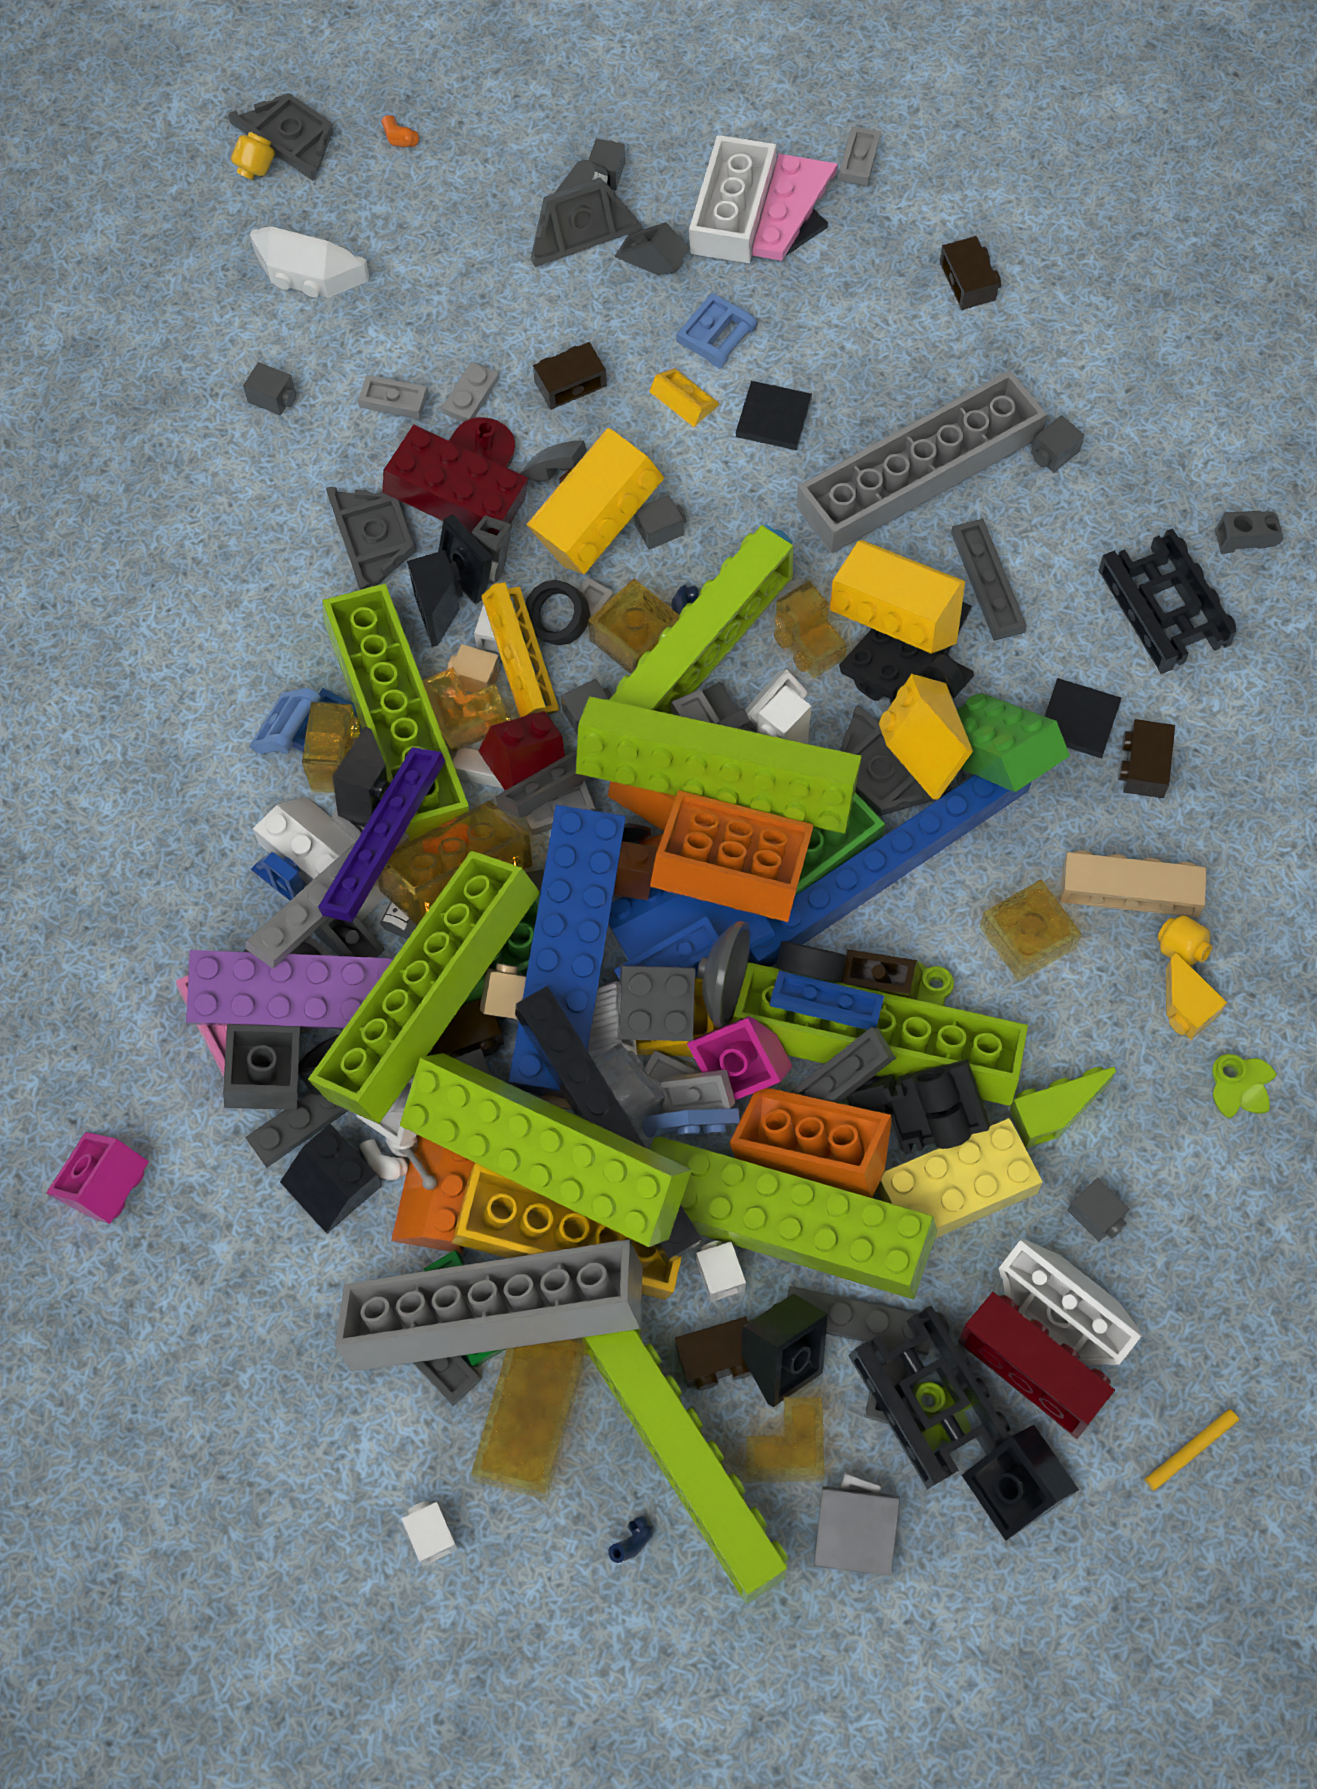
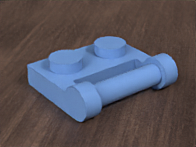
(709, 323)
(284, 721)
(690, 1122)

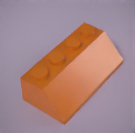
(814, 1140)
(431, 1216)

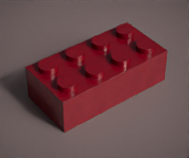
(1036, 1364)

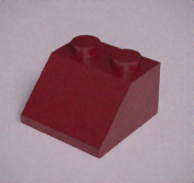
(521, 747)

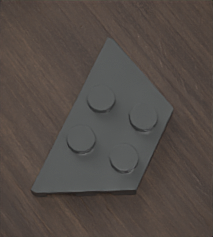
(294, 129)
(580, 220)
(372, 533)
(881, 778)

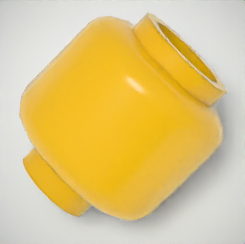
(252, 155)
(1186, 939)

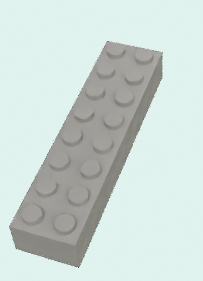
(920, 461)
(490, 1306)

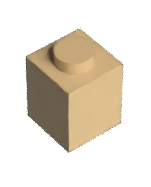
(475, 667)
(502, 990)

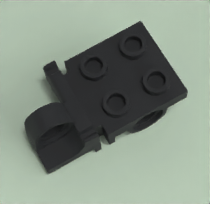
(884, 664)
(928, 1105)

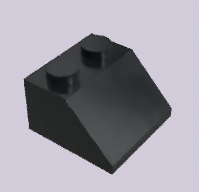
(436, 592)
(360, 780)
(329, 1179)
(785, 1347)
(1019, 1482)

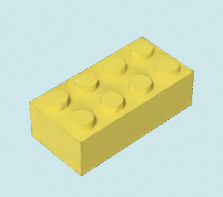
(965, 1180)

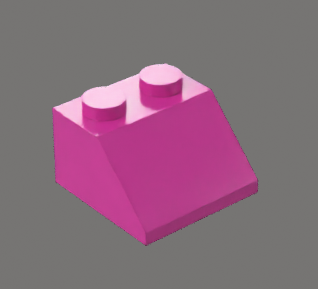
(746, 1051)
(98, 1177)

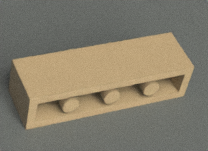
(1133, 884)

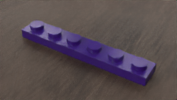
(381, 834)

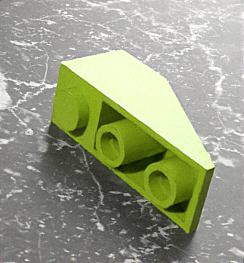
(1051, 1111)

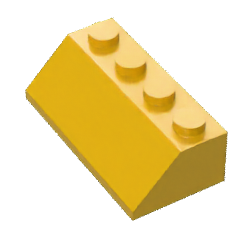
(595, 501)
(899, 597)

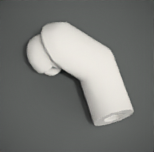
(385, 1166)

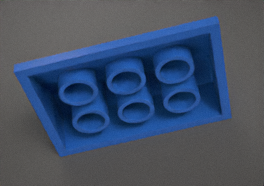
(644, 923)

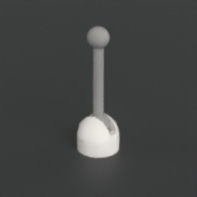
(429, 1182)

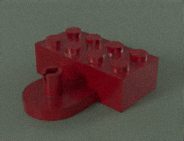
(458, 475)

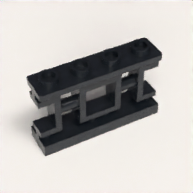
(1146, 614)
(903, 1409)

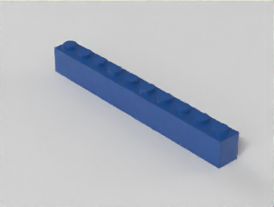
(885, 863)

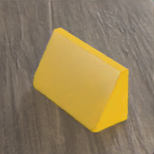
(683, 396)

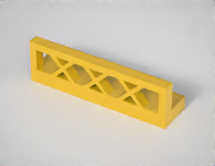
(514, 650)

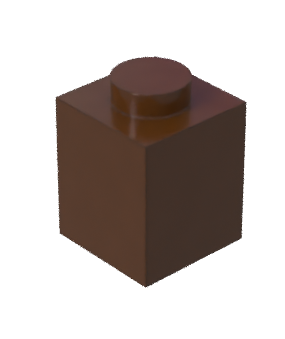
(634, 870)

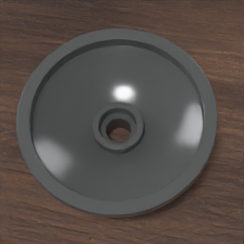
(725, 972)

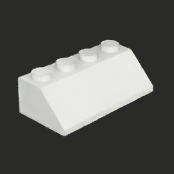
(310, 840)

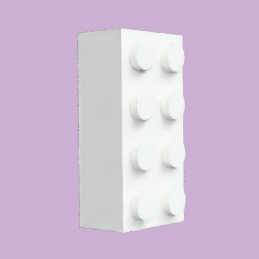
(732, 199)

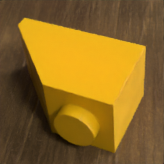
(1189, 999)

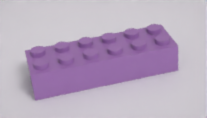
(297, 992)

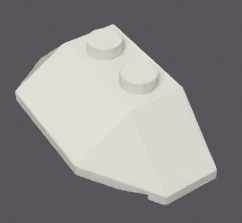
(307, 262)
(1068, 1304)

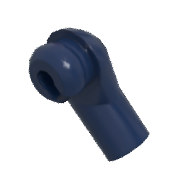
(683, 597)
(633, 1545)

